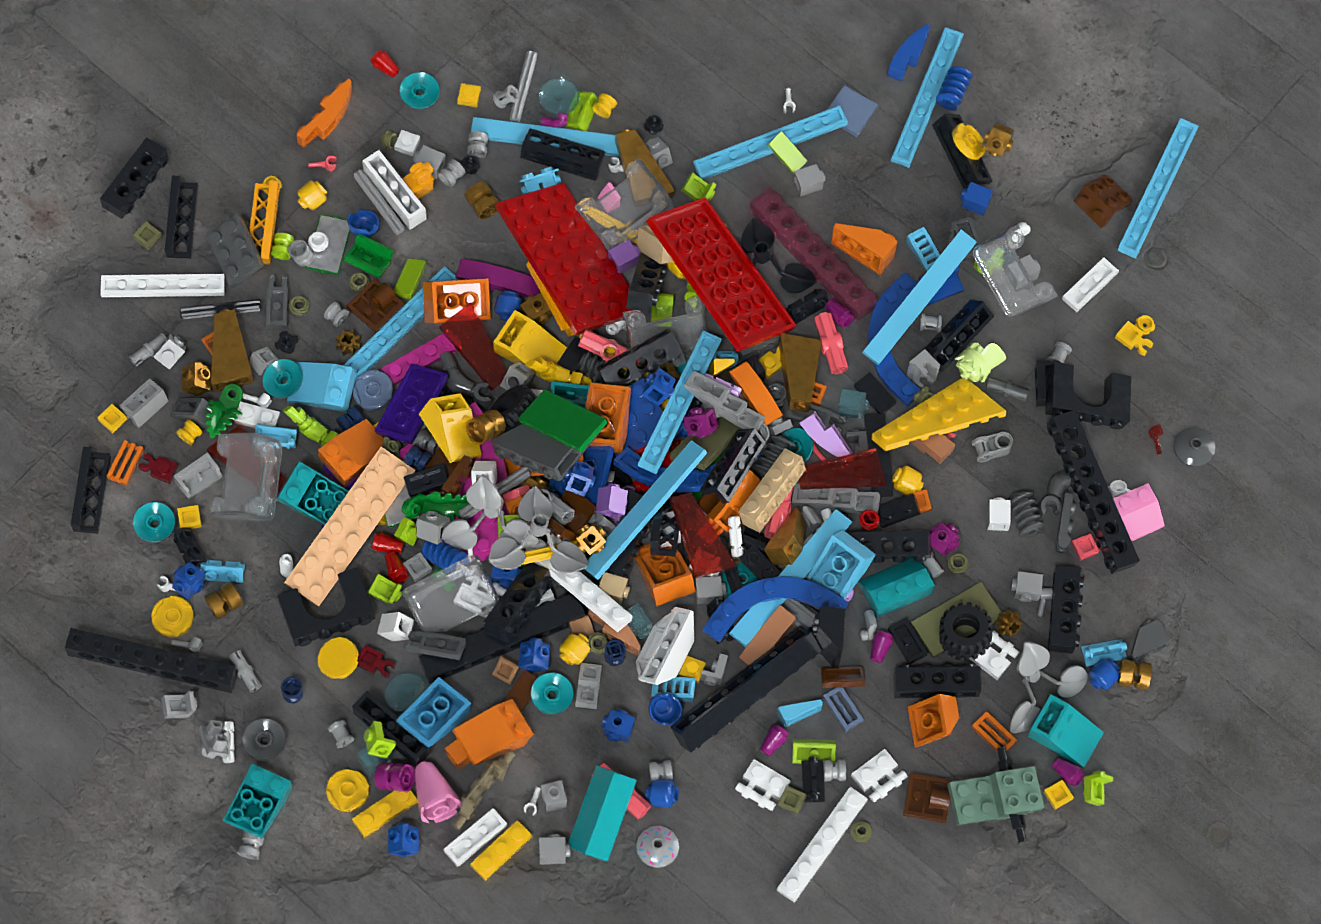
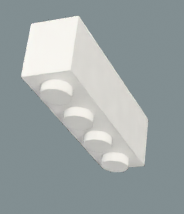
(394, 190)

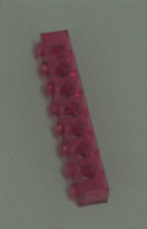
(801, 251)

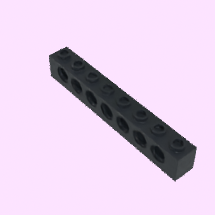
(1078, 442)
(151, 660)

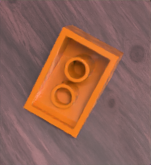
(866, 245)
(448, 297)
(613, 404)
(350, 452)
(665, 576)
(493, 732)

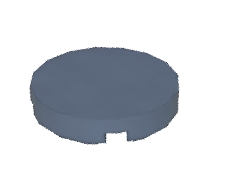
(373, 390)

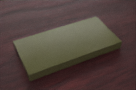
(713, 444)
(928, 624)

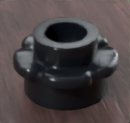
(653, 119)
(470, 160)

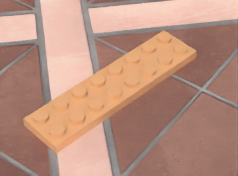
(349, 526)

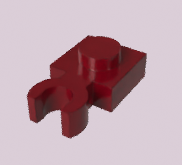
(160, 469)
(371, 660)

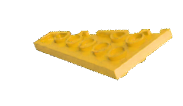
(941, 414)

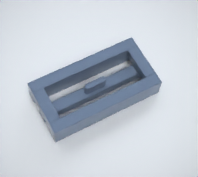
(859, 719)

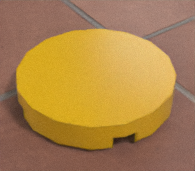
(968, 141)
(172, 616)
(338, 658)
(347, 790)

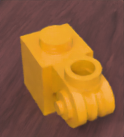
(420, 179)

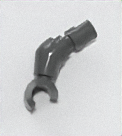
(459, 384)
(1056, 488)

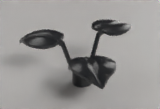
(758, 240)

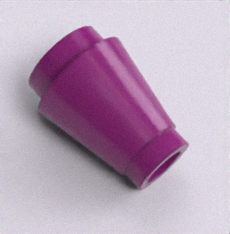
(840, 314)
(880, 646)
(774, 739)
(1069, 772)

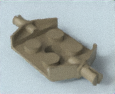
(484, 781)

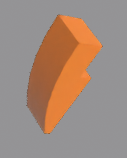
(755, 392)

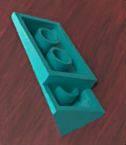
(602, 813)

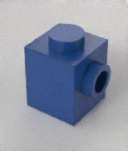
(976, 198)

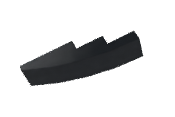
(872, 424)

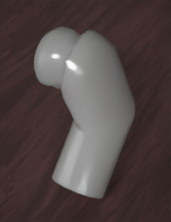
(871, 626)

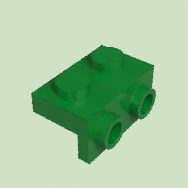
(369, 256)

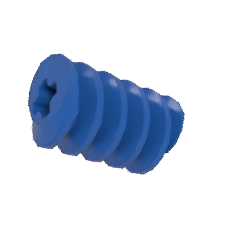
(953, 88)
(443, 554)

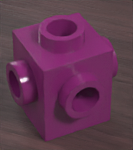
(700, 422)
(948, 544)

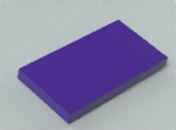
(402, 417)

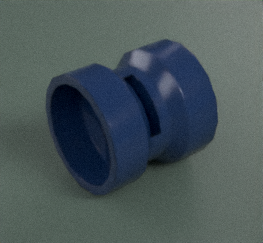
(350, 419)
(417, 458)
(617, 656)
(289, 687)

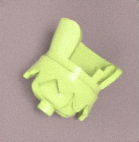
(976, 362)

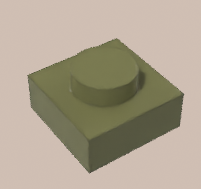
(147, 235)
(792, 800)

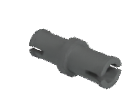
(1007, 389)

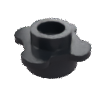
(286, 348)

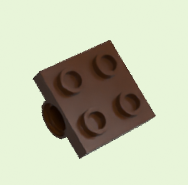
(375, 305)
(927, 798)

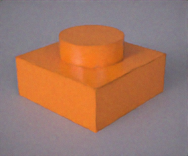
(923, 501)

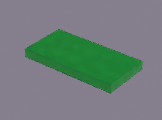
(562, 420)

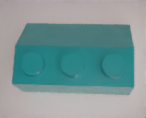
(896, 587)

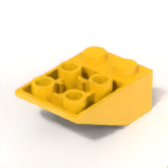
(526, 340)
(447, 422)

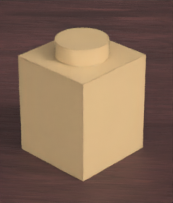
(615, 587)

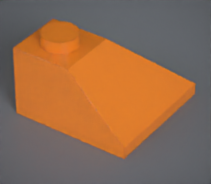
(933, 718)

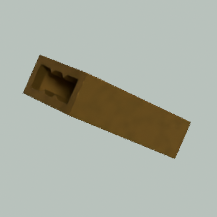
(630, 148)
(228, 353)
(799, 367)

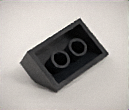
(829, 633)

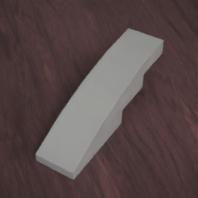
(725, 404)
(842, 499)

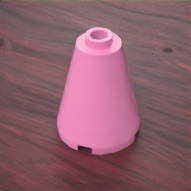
(434, 794)

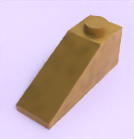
(788, 540)

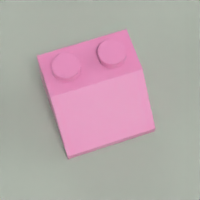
(1139, 511)

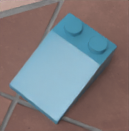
(325, 386)
(841, 564)

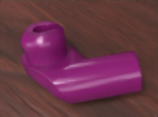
(557, 123)

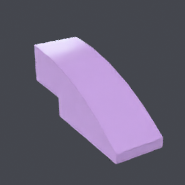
(828, 437)

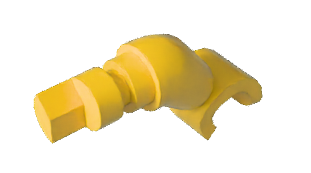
(552, 372)

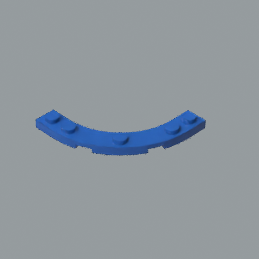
(888, 370)
(628, 463)
(764, 591)

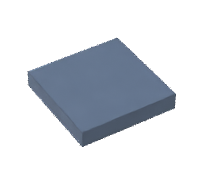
(856, 109)

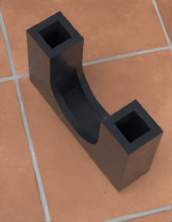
(1062, 398)
(622, 565)
(306, 628)

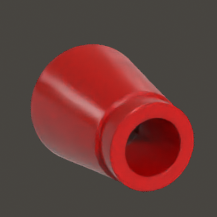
(384, 63)
(868, 520)
(386, 543)
(396, 569)

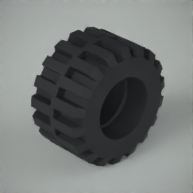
(513, 404)
(969, 616)

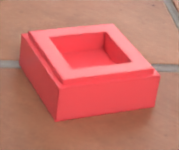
(515, 493)
(1085, 546)

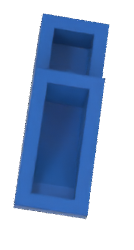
(908, 53)

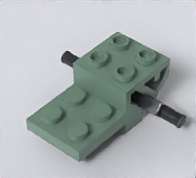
(998, 796)

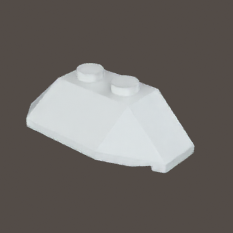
(666, 647)

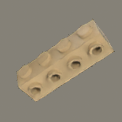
(772, 490)

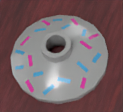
(656, 856)

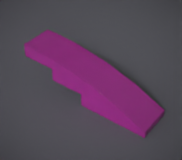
(499, 277)

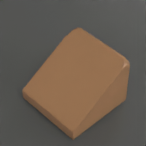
(582, 626)
(506, 669)

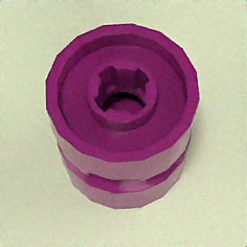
(394, 777)

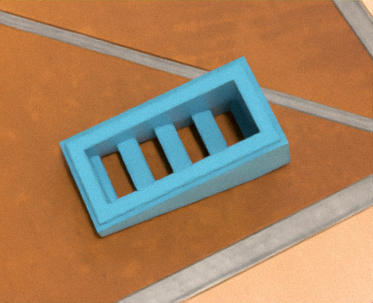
(914, 246)
(682, 681)
(795, 712)

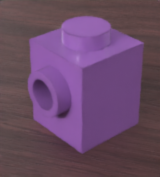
(624, 256)
(611, 501)

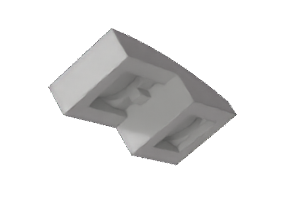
(588, 685)

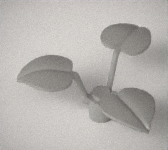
(485, 495)
(538, 510)
(1031, 660)

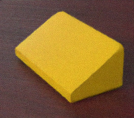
(720, 365)

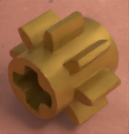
(342, 344)
(1008, 623)

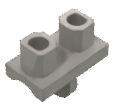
(213, 740)

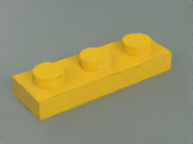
(383, 811)
(501, 850)

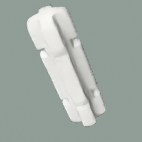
(735, 536)
(228, 728)

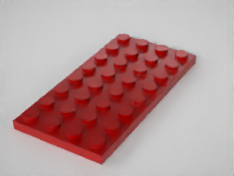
(567, 257)
(721, 274)

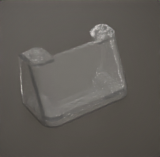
(625, 207)
(1007, 274)
(686, 327)
(249, 477)
(451, 596)

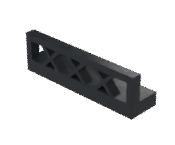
(560, 157)
(964, 167)
(174, 215)
(735, 464)
(82, 495)
(657, 530)

